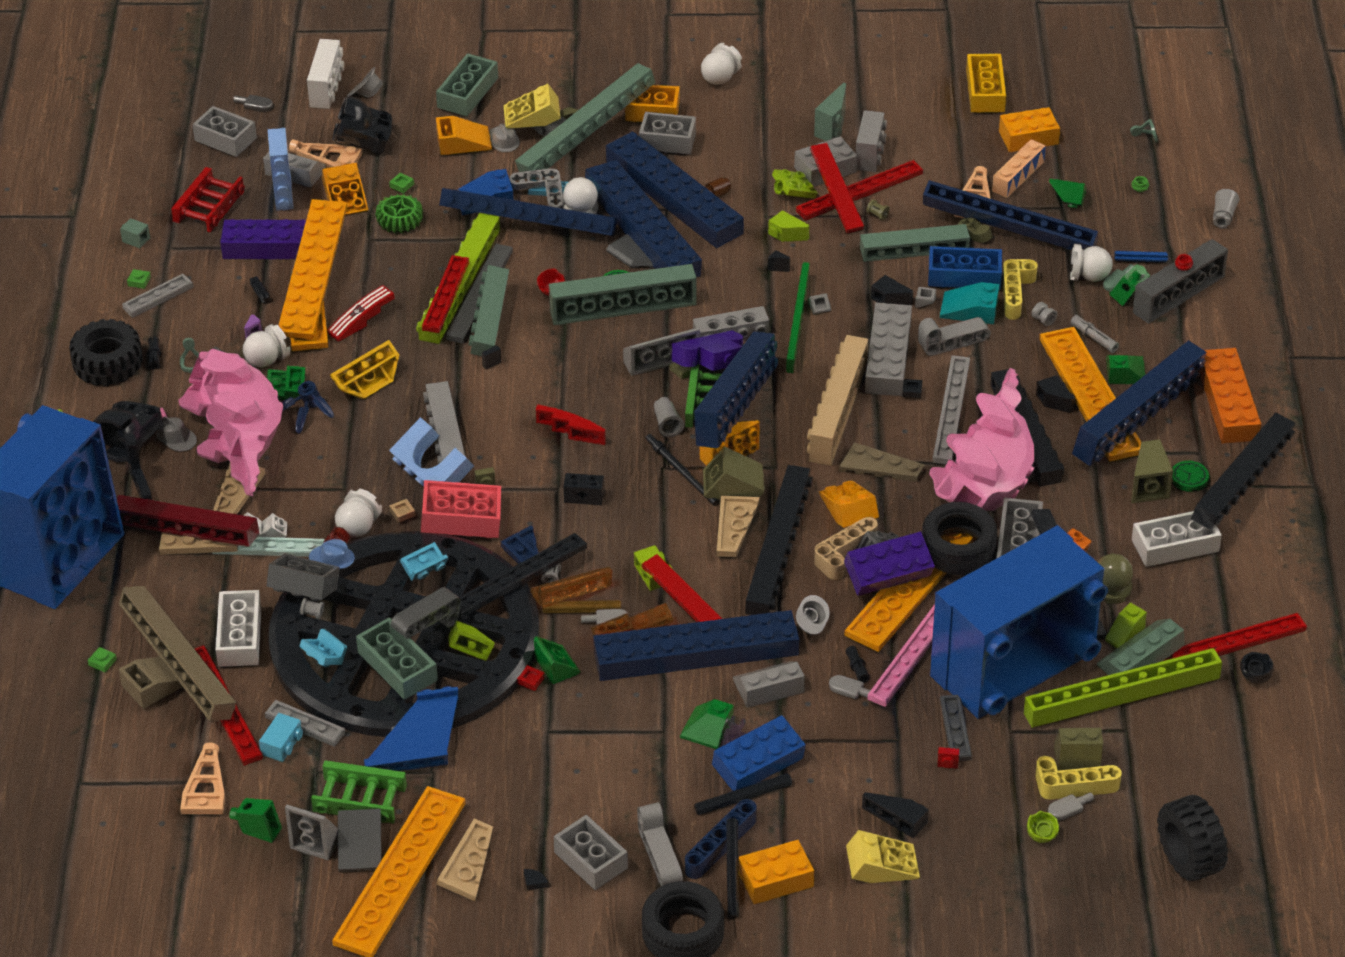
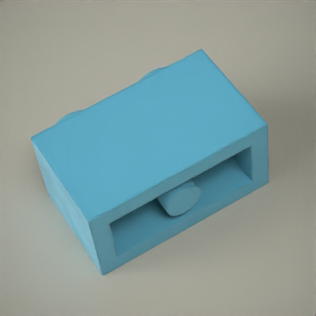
(280, 737)

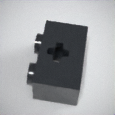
(583, 489)

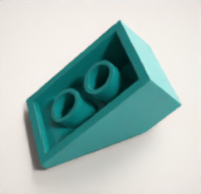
(971, 302)

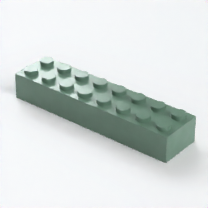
(622, 294)

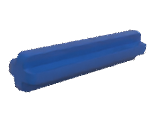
(1140, 256)

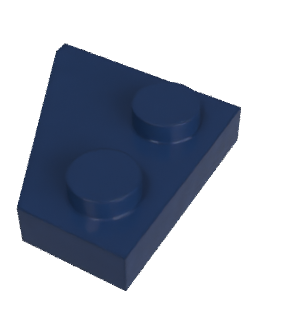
(521, 545)

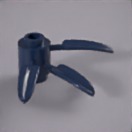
(311, 399)

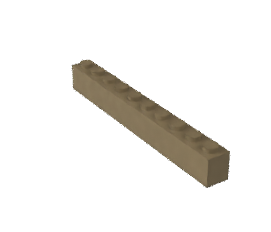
(177, 653)

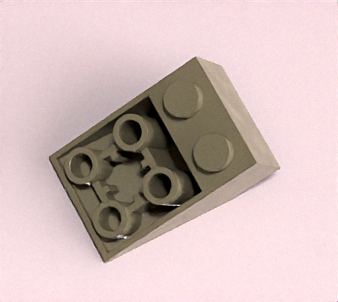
(148, 680)

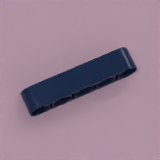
(714, 843)

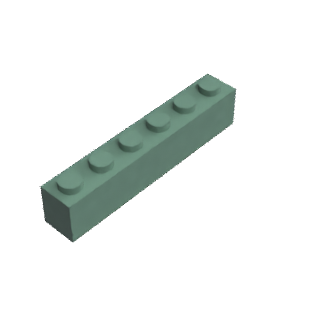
(911, 242)
(489, 310)

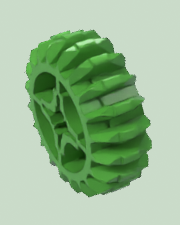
(399, 213)

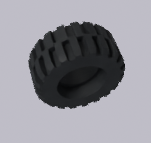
(108, 367)
(1192, 837)

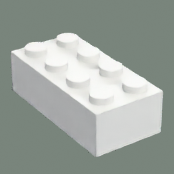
(325, 73)
(1173, 539)
(238, 628)

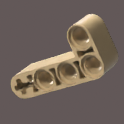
(831, 552)

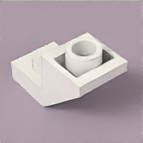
(271, 526)

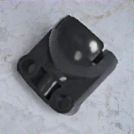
(362, 126)
(124, 419)

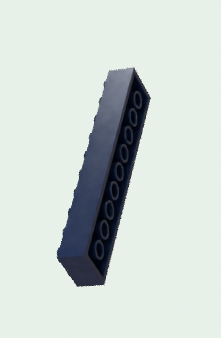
(676, 190)
(641, 218)
(735, 389)
(1139, 403)
(696, 645)

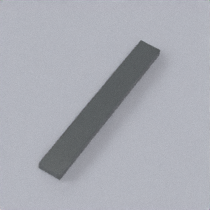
(463, 322)

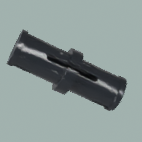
(153, 353)
(857, 664)

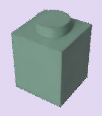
(135, 233)

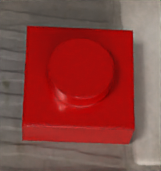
(531, 678)
(948, 757)

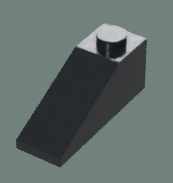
(898, 812)

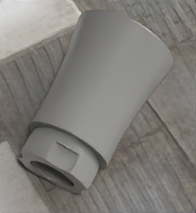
(1225, 206)
(668, 419)

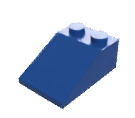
(492, 183)

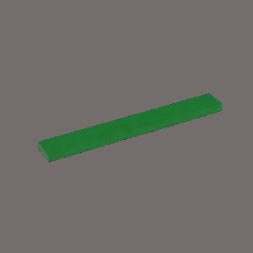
(797, 319)

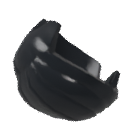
(1257, 667)

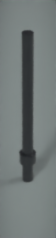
(661, 449)

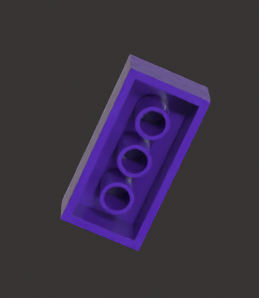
(889, 563)

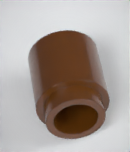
(719, 186)

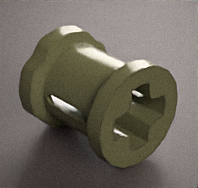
(878, 209)

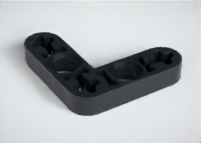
(135, 467)

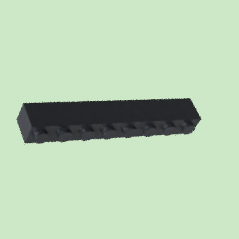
(1046, 460)

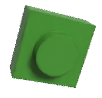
(401, 183)
(138, 278)
(102, 659)

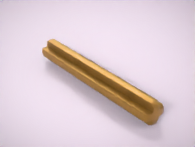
(581, 606)

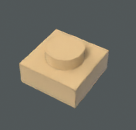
(402, 510)

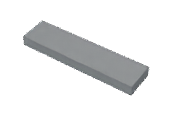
(157, 295)
(311, 725)

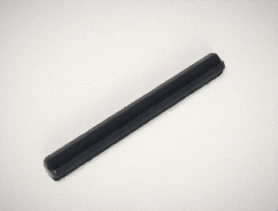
(742, 794)
(732, 868)

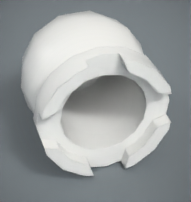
(721, 64)
(581, 195)
(1091, 264)
(265, 347)
(357, 513)

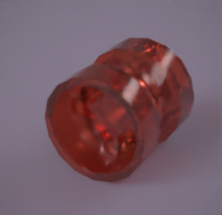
(338, 533)

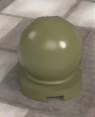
(1117, 577)

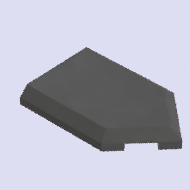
(629, 252)

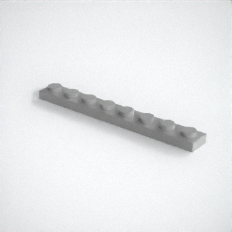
(951, 407)

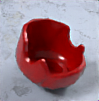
(547, 277)

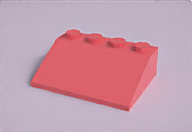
(461, 509)

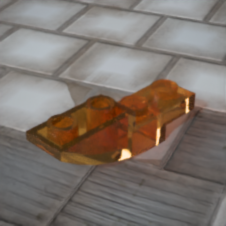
(651, 618)

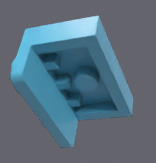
(424, 561)
(325, 649)

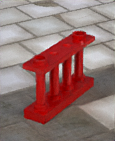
(199, 189)

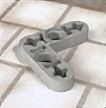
(549, 183)

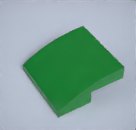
(287, 381)

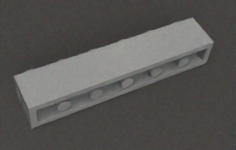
(442, 419)

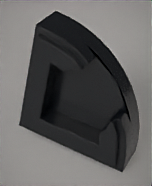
(534, 879)

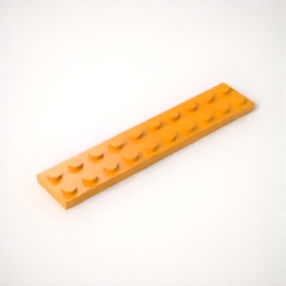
(312, 268)
(1084, 381)
(895, 604)
(399, 872)

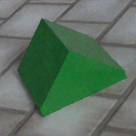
(554, 660)

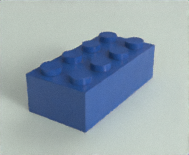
(964, 266)
(758, 754)

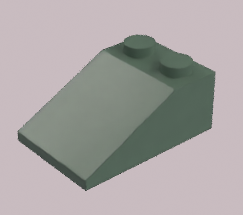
(830, 115)

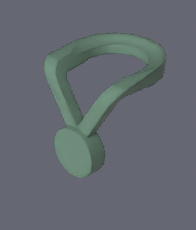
(1137, 130)
(188, 344)

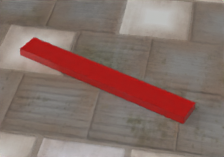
(862, 189)
(1246, 637)
(235, 727)

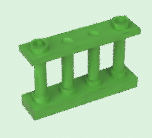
(696, 388)
(362, 776)

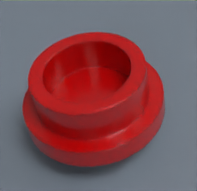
(1184, 262)

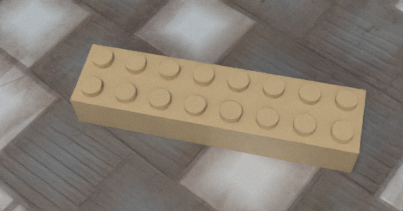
(837, 400)

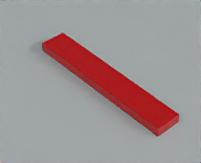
(836, 187)
(445, 294)
(679, 589)

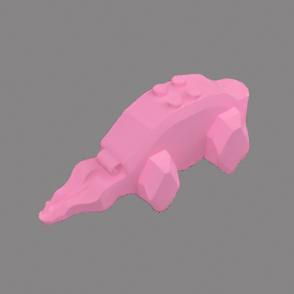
(239, 407)
(991, 455)

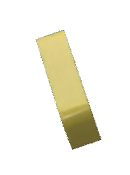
(1014, 274)
(1059, 784)

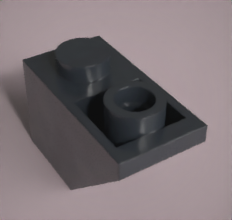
(891, 292)
(1055, 395)

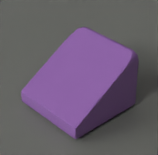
(252, 325)

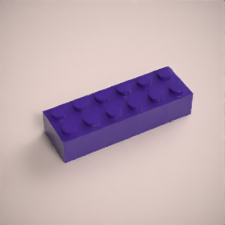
(261, 239)

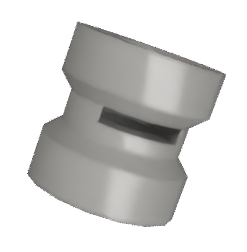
(1043, 313)

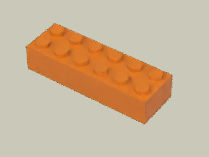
(1229, 396)

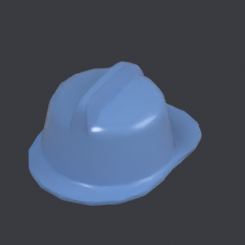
(334, 553)

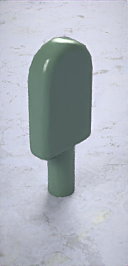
(1112, 280)

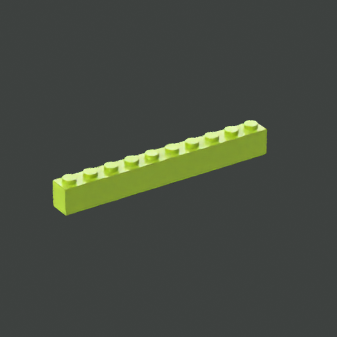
(475, 247)
(1122, 687)

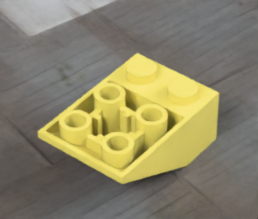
(533, 109)
(881, 858)

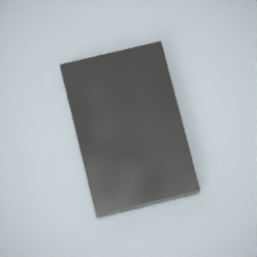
(359, 840)

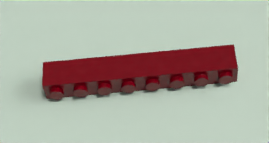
(187, 521)

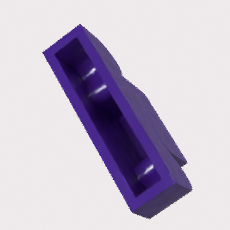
(710, 351)

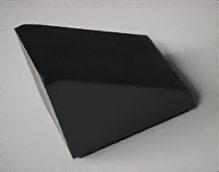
(778, 262)

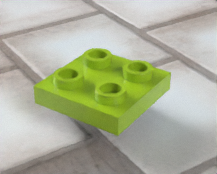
(793, 184)

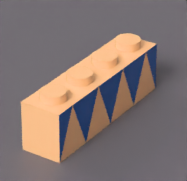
(1018, 168)

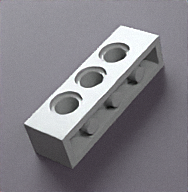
(740, 321)

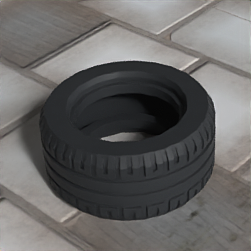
(962, 518)
(683, 898)

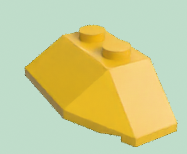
(368, 372)

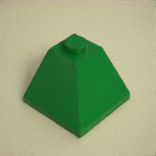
(1070, 192)
(1124, 369)
(708, 723)

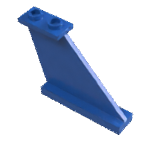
(421, 735)

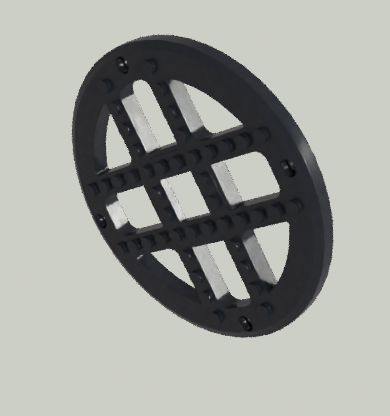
(487, 680)

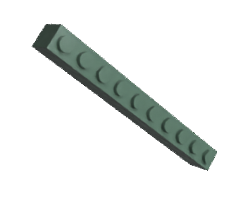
(587, 120)

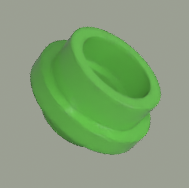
(1140, 184)

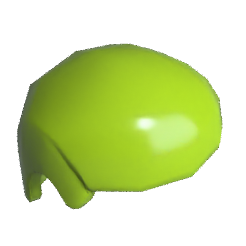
(1042, 827)

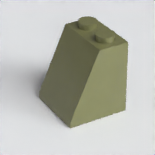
(1152, 473)
(733, 475)
(1078, 748)

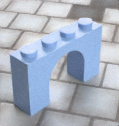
(280, 169)
(412, 447)

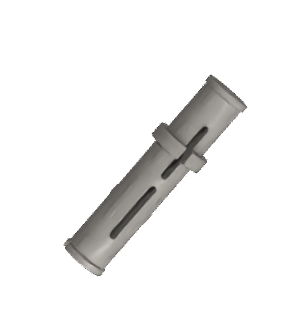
(1088, 329)

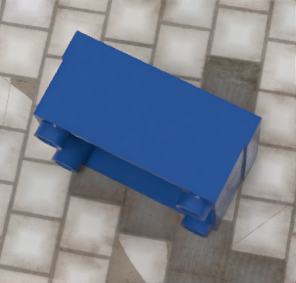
(54, 505)
(1017, 622)

